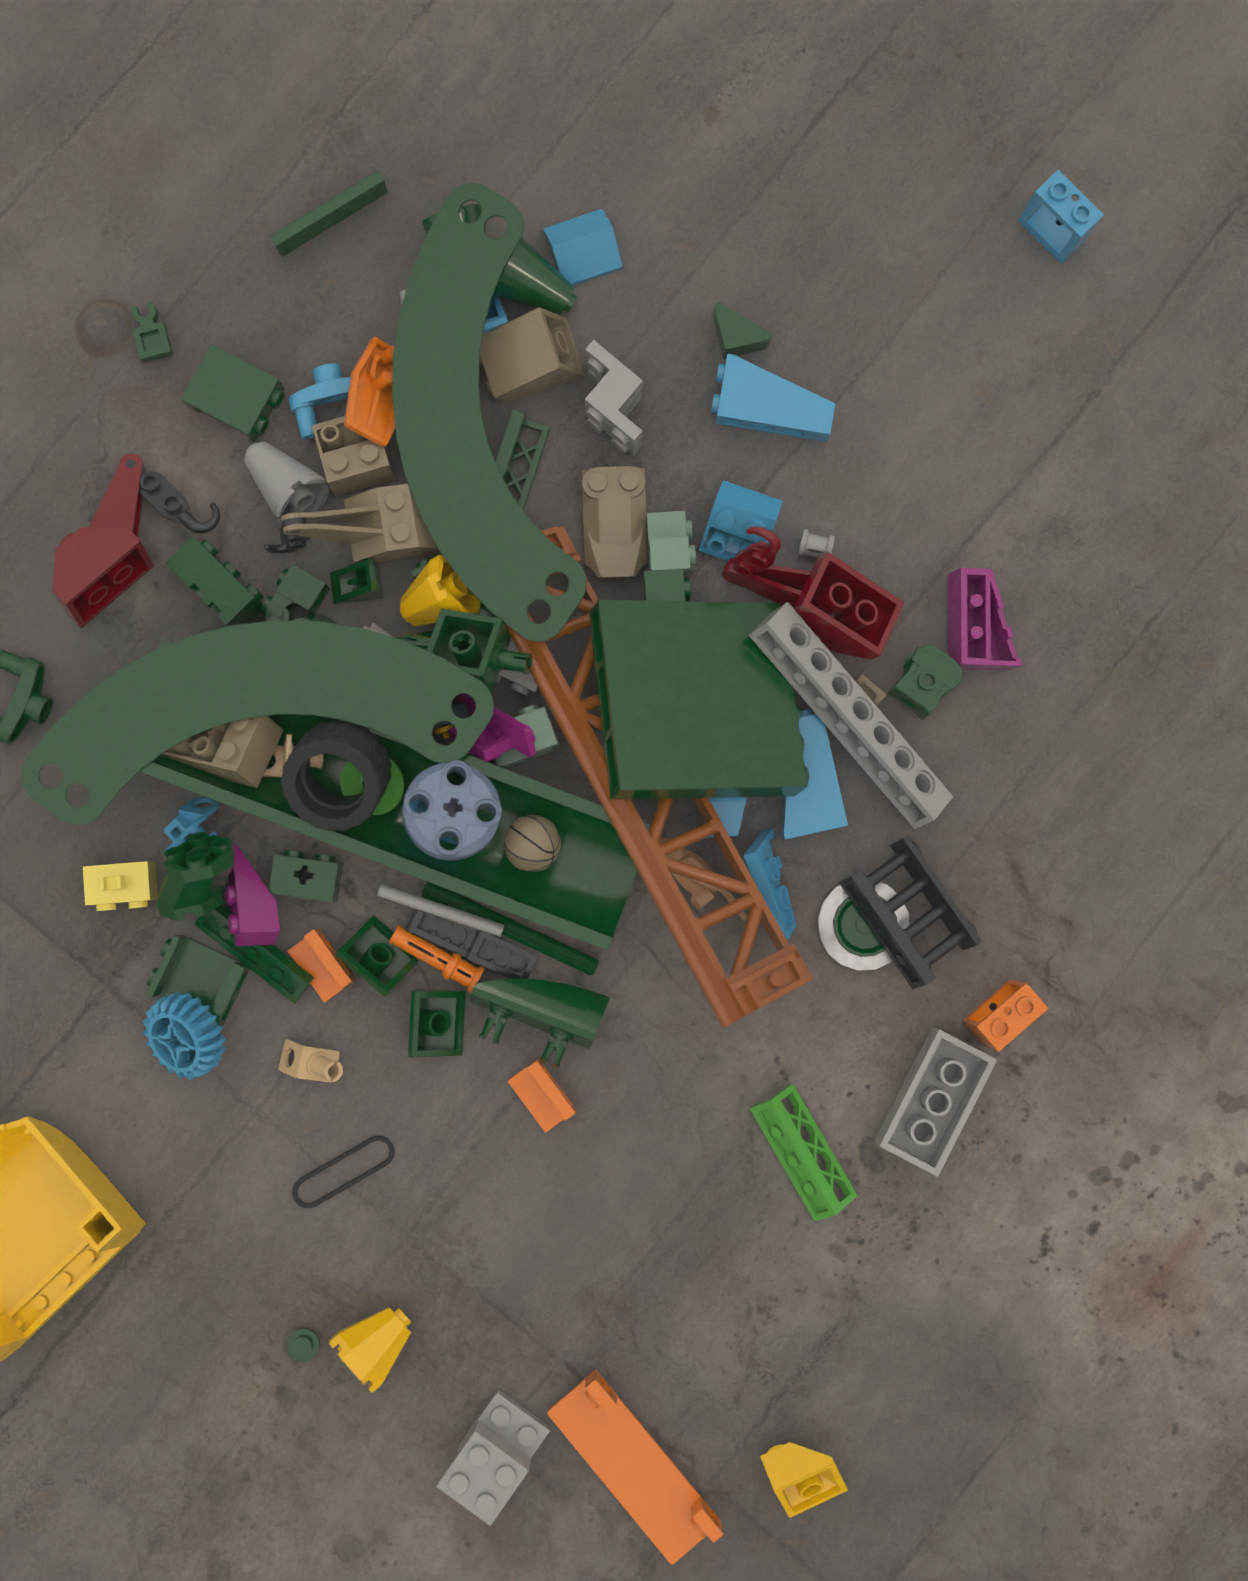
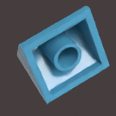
(584, 247)

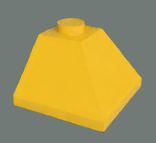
(802, 1477)

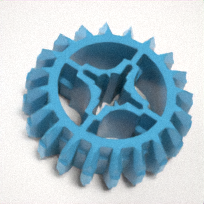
(184, 1035)

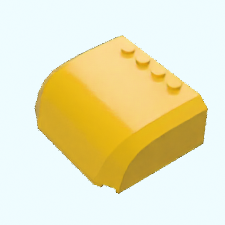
(55, 1226)

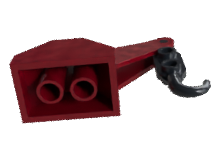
(108, 556)

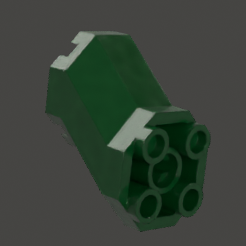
(195, 876)

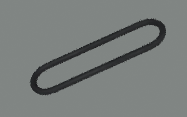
(350, 1183)

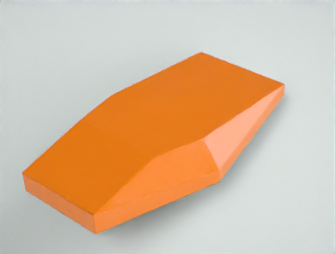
(370, 394)

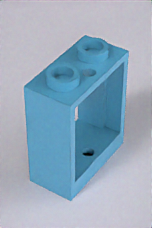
(1054, 205)

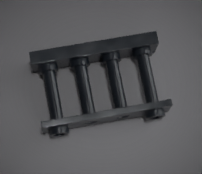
(881, 920)

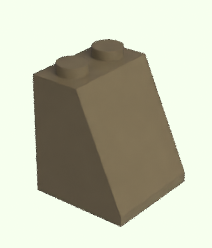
(530, 355)

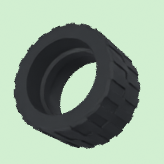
(316, 803)

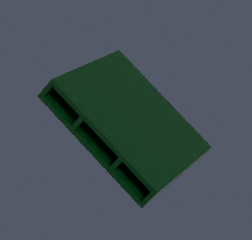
(693, 702)

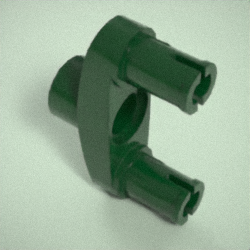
(26, 700)

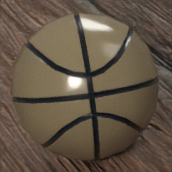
(532, 843)

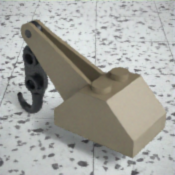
(380, 527)

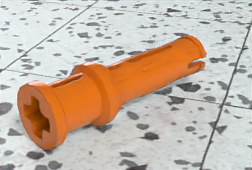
(402, 938)

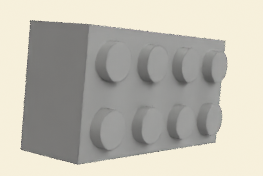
(935, 1101)

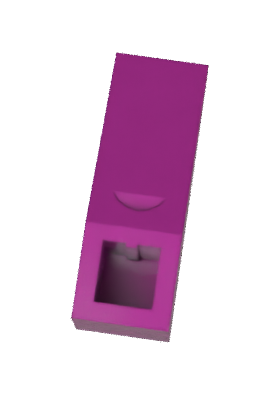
(253, 906)

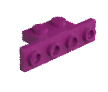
(499, 735)

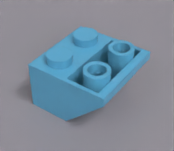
(732, 515)

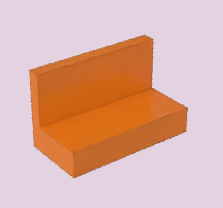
(319, 960)
(542, 1095)

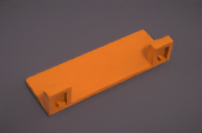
(635, 1468)

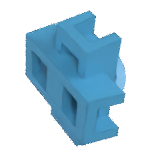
(189, 820)

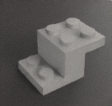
(613, 398)
(493, 1457)

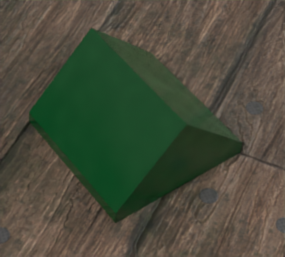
(375, 958)
(436, 1023)

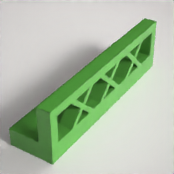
(800, 1157)

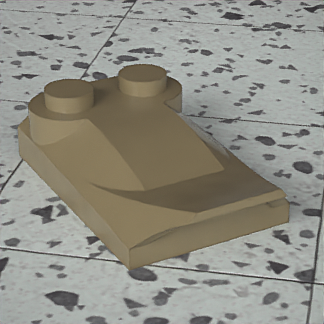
(614, 520)

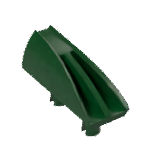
(551, 1006)

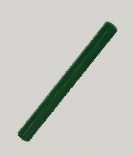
(515, 930)

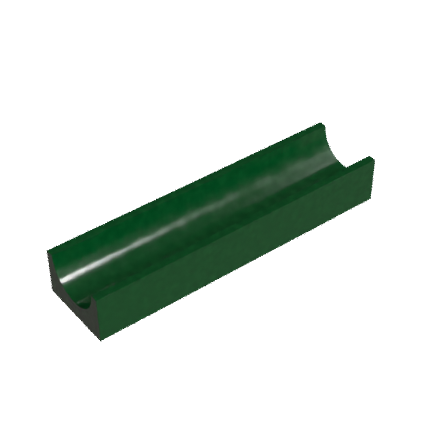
(575, 895)

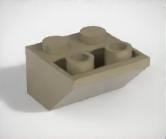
(350, 459)

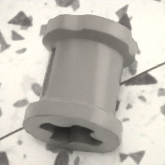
(814, 545)

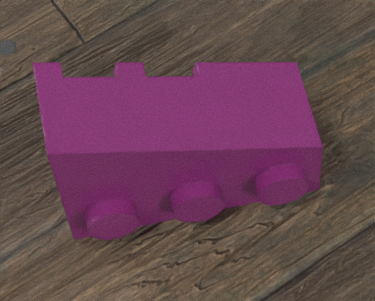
(977, 624)

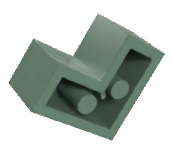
(669, 542)
(545, 737)

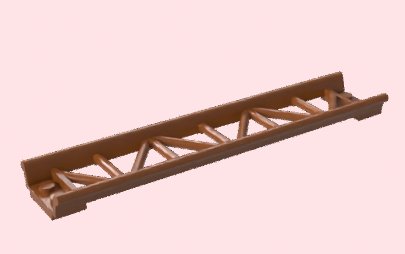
(745, 987)

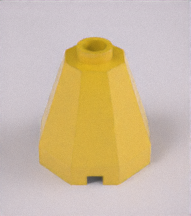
(436, 589)
(373, 1345)

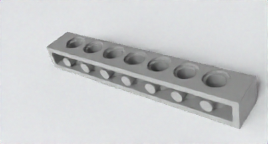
(851, 716)

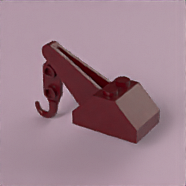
(832, 599)

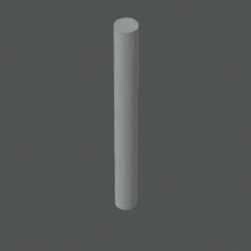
(440, 910)

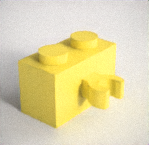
(120, 884)

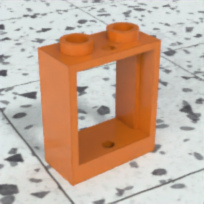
(1015, 1010)

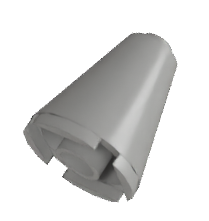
(285, 481)

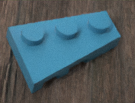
(766, 875)

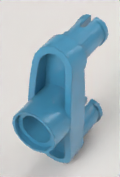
(328, 388)

